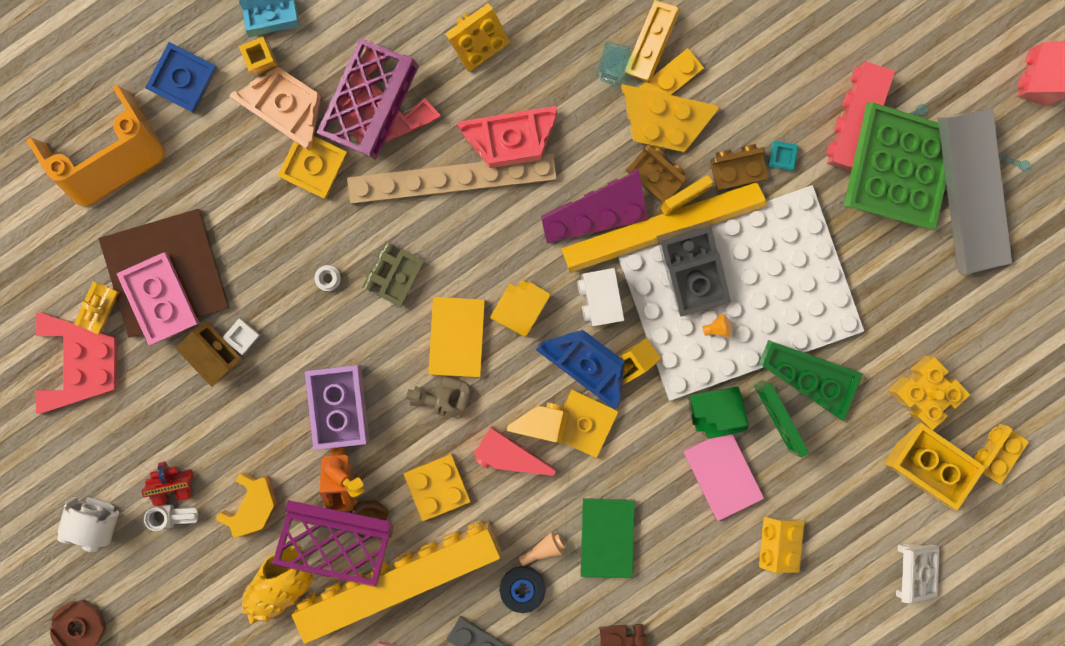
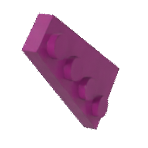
(604, 209)

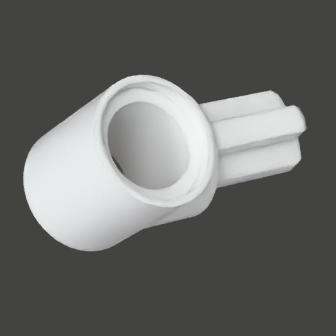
(171, 517)

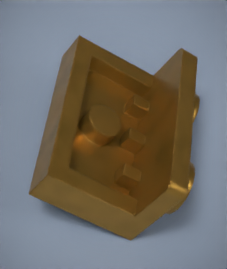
(657, 173)

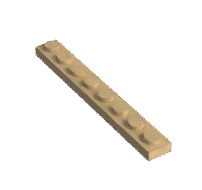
(447, 180)

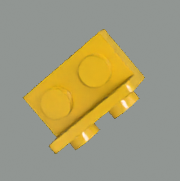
(1000, 452)

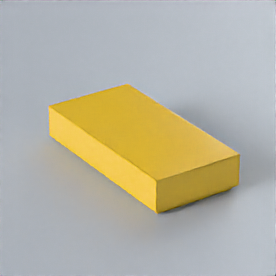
(686, 195)

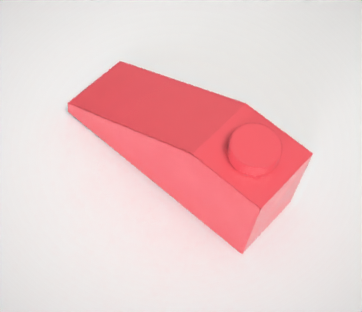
(506, 454)

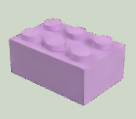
(337, 407)

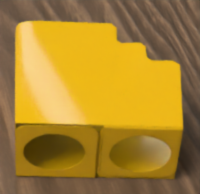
(520, 307)

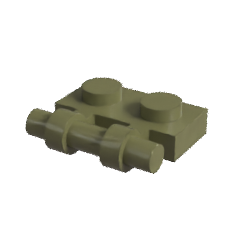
(400, 277)

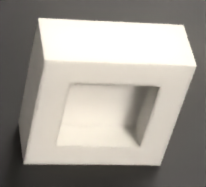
(241, 336)

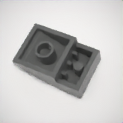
(694, 268)

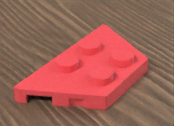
(510, 136)

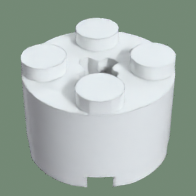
(87, 523)

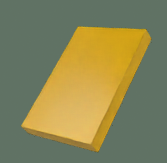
(456, 337)

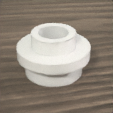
(319, 278)

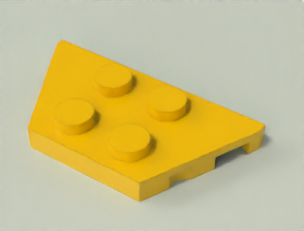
(665, 118)

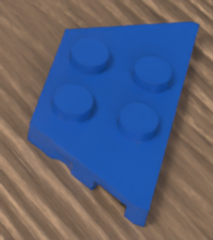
(588, 364)

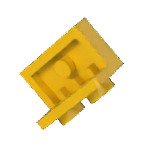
(781, 545)

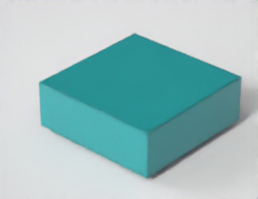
(783, 156)

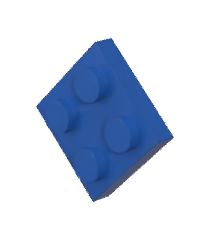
(181, 77)

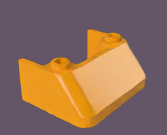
(112, 167)

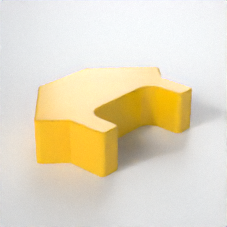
(254, 509)

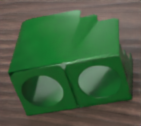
(718, 412)

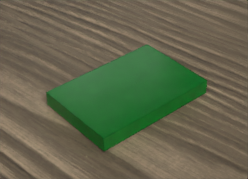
(781, 418)
(607, 538)

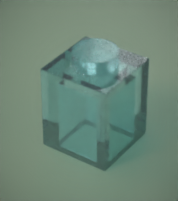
(613, 62)

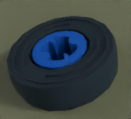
(531, 599)

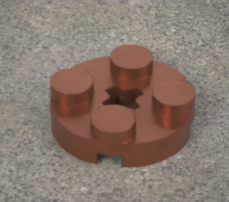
(81, 612)

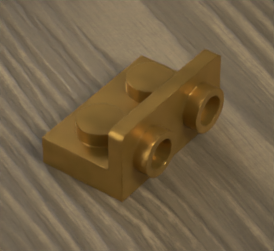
(738, 168)

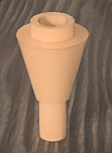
(550, 546)

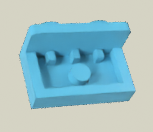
(268, 16)

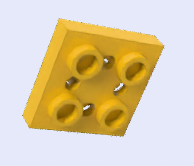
(475, 33)

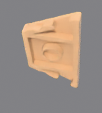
(283, 104)

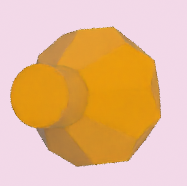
(720, 326)

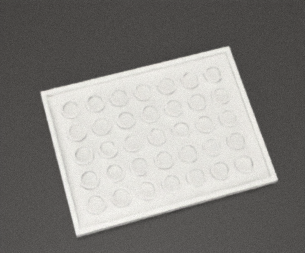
(780, 288)

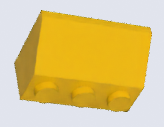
(935, 466)

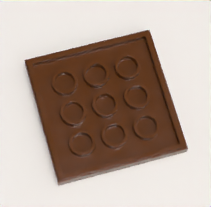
(189, 250)

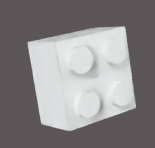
(601, 297)

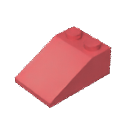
(1044, 74)

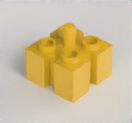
(928, 392)

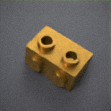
(205, 353)

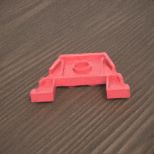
(419, 116)
(87, 363)

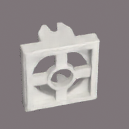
(930, 562)

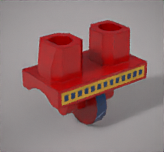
(165, 481)

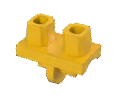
(96, 307)

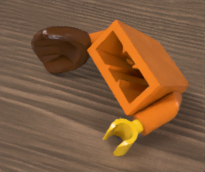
(339, 488)

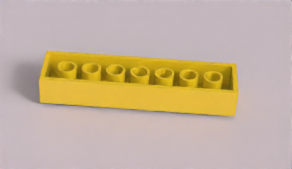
(397, 581)

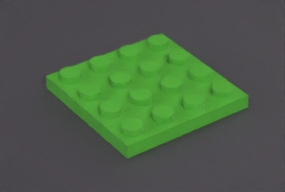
(897, 168)

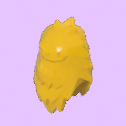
(274, 588)

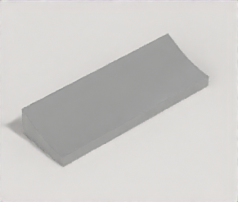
(975, 191)

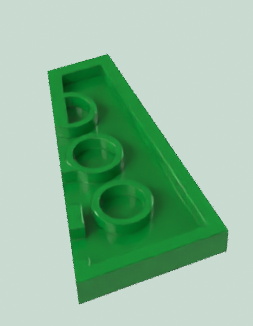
(818, 379)

